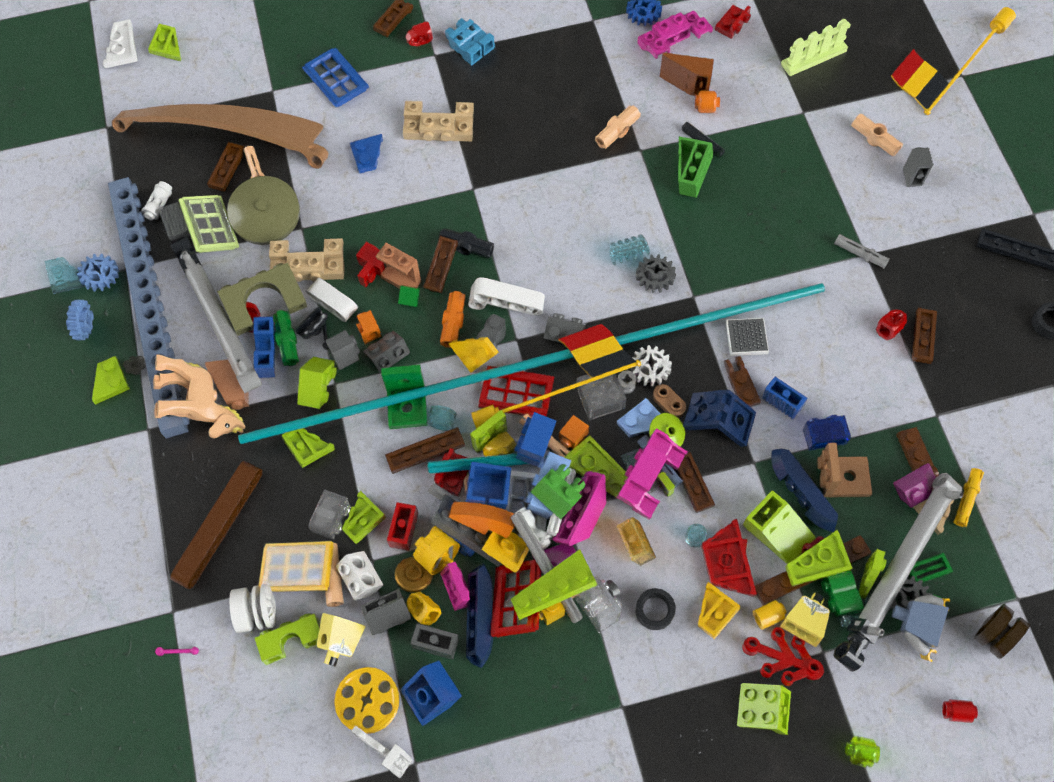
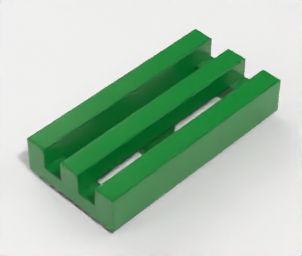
(945, 563)

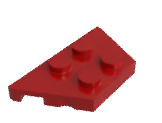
(714, 554)

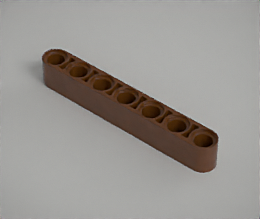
(216, 525)

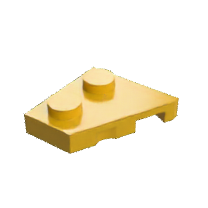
(474, 351)
(716, 611)

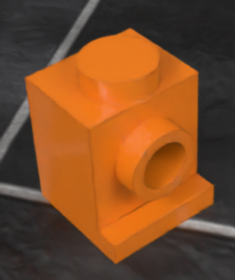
(368, 327)

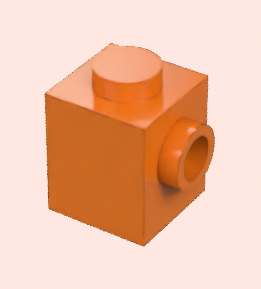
(573, 432)

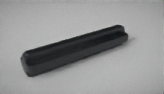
(696, 134)

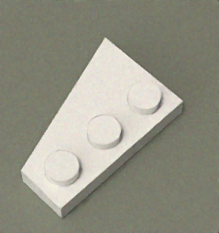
(122, 45)

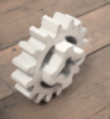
(658, 363)

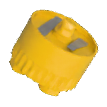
(435, 550)

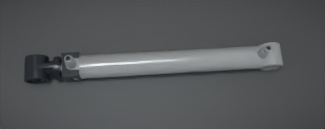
(216, 315)
(866, 627)

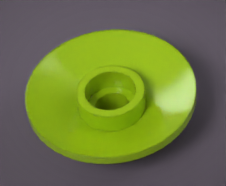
(664, 422)

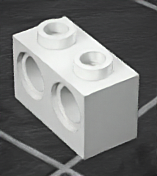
(359, 575)

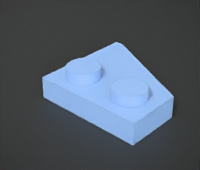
(638, 419)

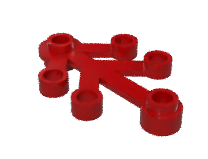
(786, 658)

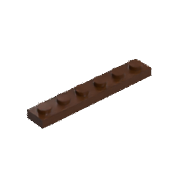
(781, 586)

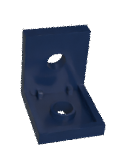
(721, 413)

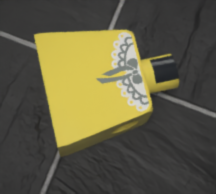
(808, 619)
(338, 637)

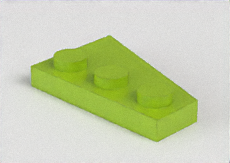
(820, 561)

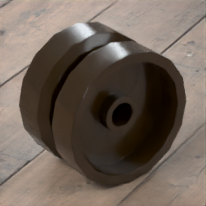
(1004, 632)

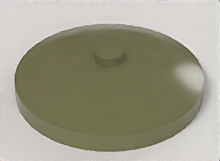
(263, 210)

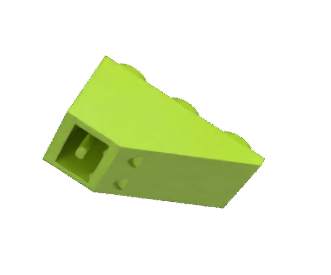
(778, 527)

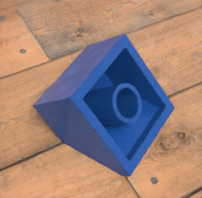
(430, 692)

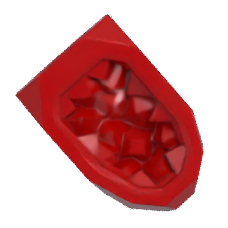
(419, 34)
(891, 324)

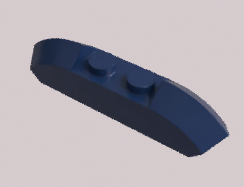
(808, 494)
(479, 616)

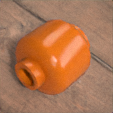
(707, 101)

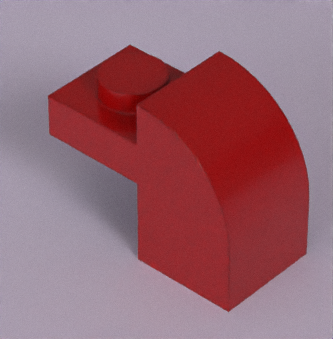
(371, 265)

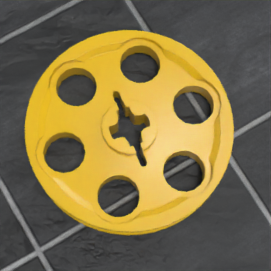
(377, 697)

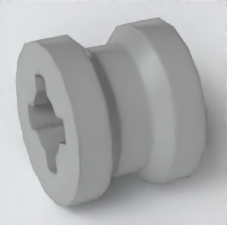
(627, 387)

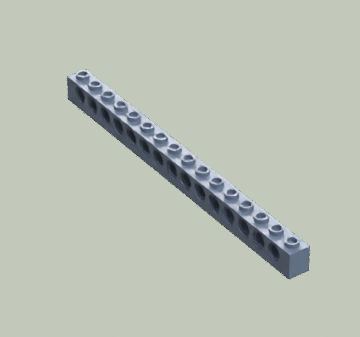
(131, 229)

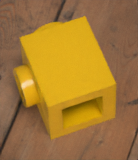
(552, 613)

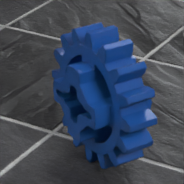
(642, 11)

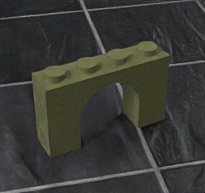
(279, 279)

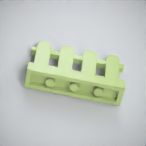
(813, 53)

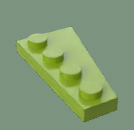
(593, 458)

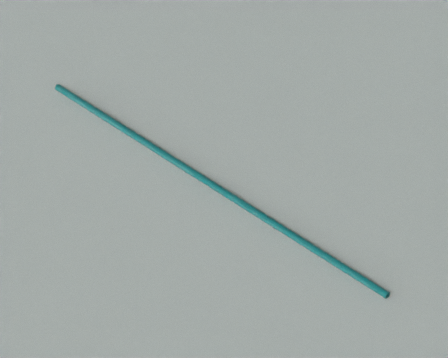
(523, 365)

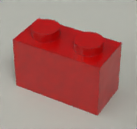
(402, 526)

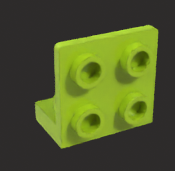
(764, 707)

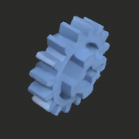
(90, 270)
(79, 319)

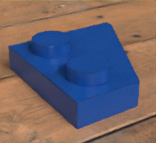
(366, 152)

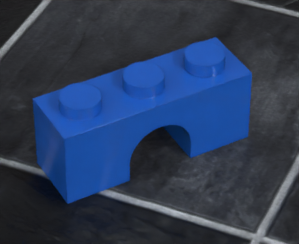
(264, 347)

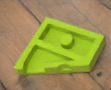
(165, 43)
(109, 380)
(306, 446)
(362, 518)
(872, 569)

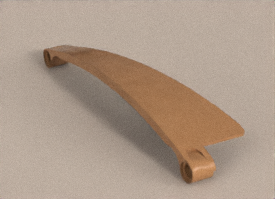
(272, 126)

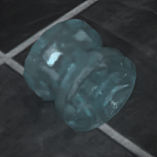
(698, 531)

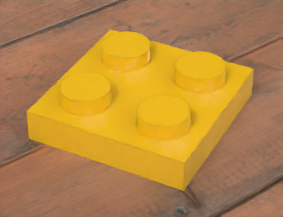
(508, 551)

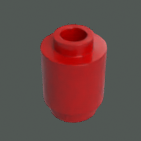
(959, 711)

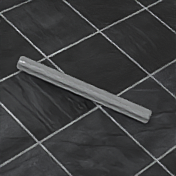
(542, 560)

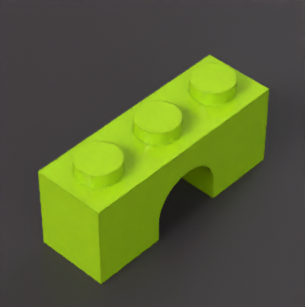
(272, 642)

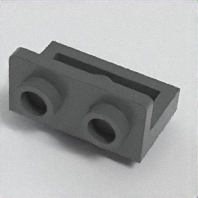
(558, 327)
(387, 351)

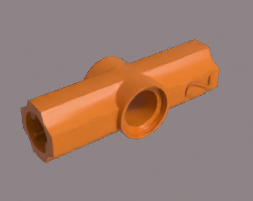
(452, 318)

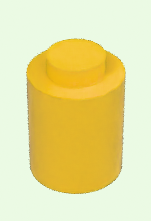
(769, 614)

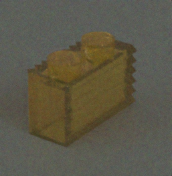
(636, 541)

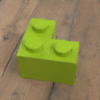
(313, 382)

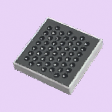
(747, 337)

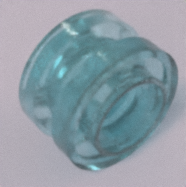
(441, 418)

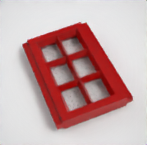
(515, 389)
(507, 585)

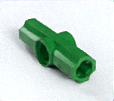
(286, 338)

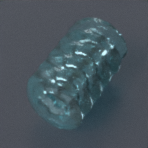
(628, 248)

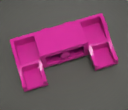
(672, 31)
(642, 474)

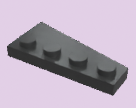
(464, 534)

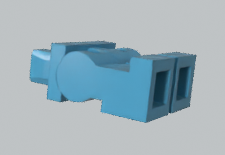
(470, 40)

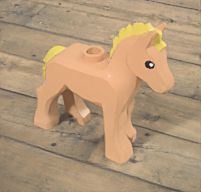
(200, 397)

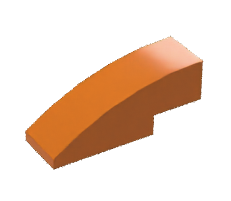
(483, 517)

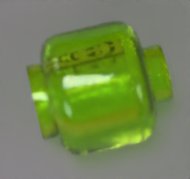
(863, 751)

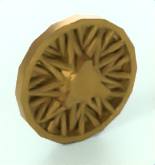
(412, 575)

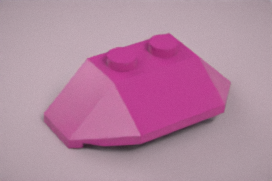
(583, 516)

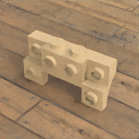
(438, 126)
(310, 265)

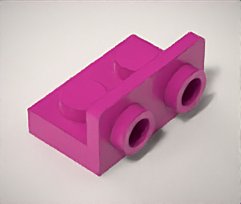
(455, 586)

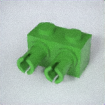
(557, 493)

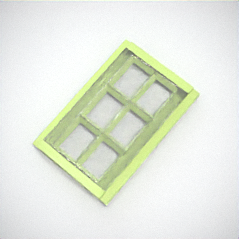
(208, 223)

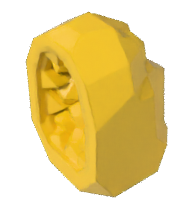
(500, 445)
(423, 608)

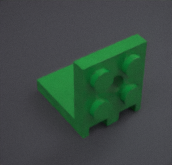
(401, 380)

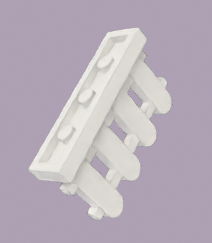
(395, 760)

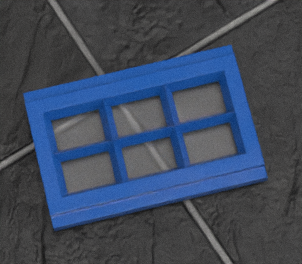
(335, 77)

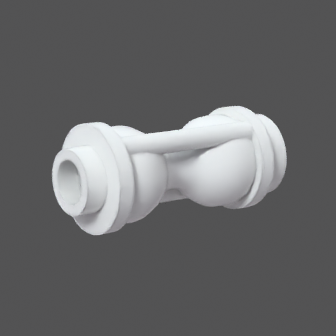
(160, 194)
(541, 535)

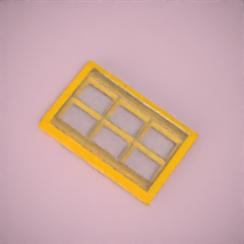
(297, 566)

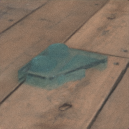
(62, 275)

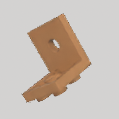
(833, 471)

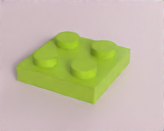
(488, 430)

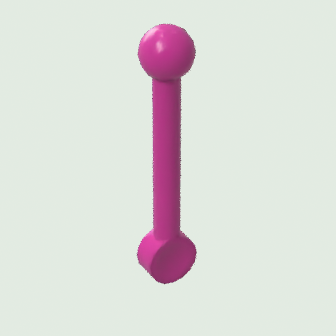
(160, 651)

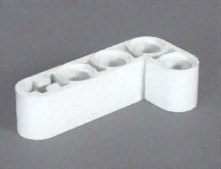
(505, 295)

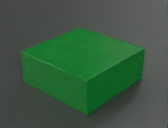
(409, 295)

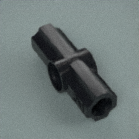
(469, 243)

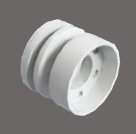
(250, 608)

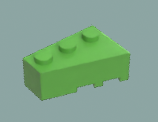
(693, 164)

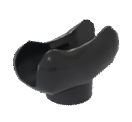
(312, 324)

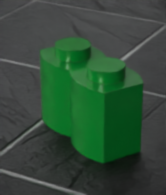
(842, 594)

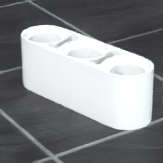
(331, 299)

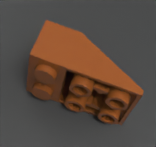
(687, 72)

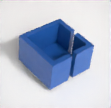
(536, 437)
(488, 484)

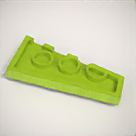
(558, 584)

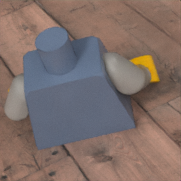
(923, 623)

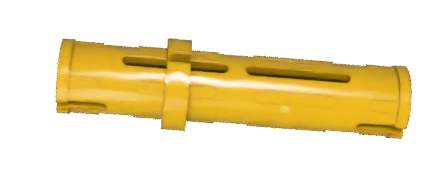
(971, 490)

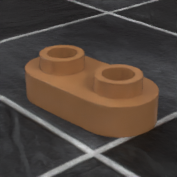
(667, 401)

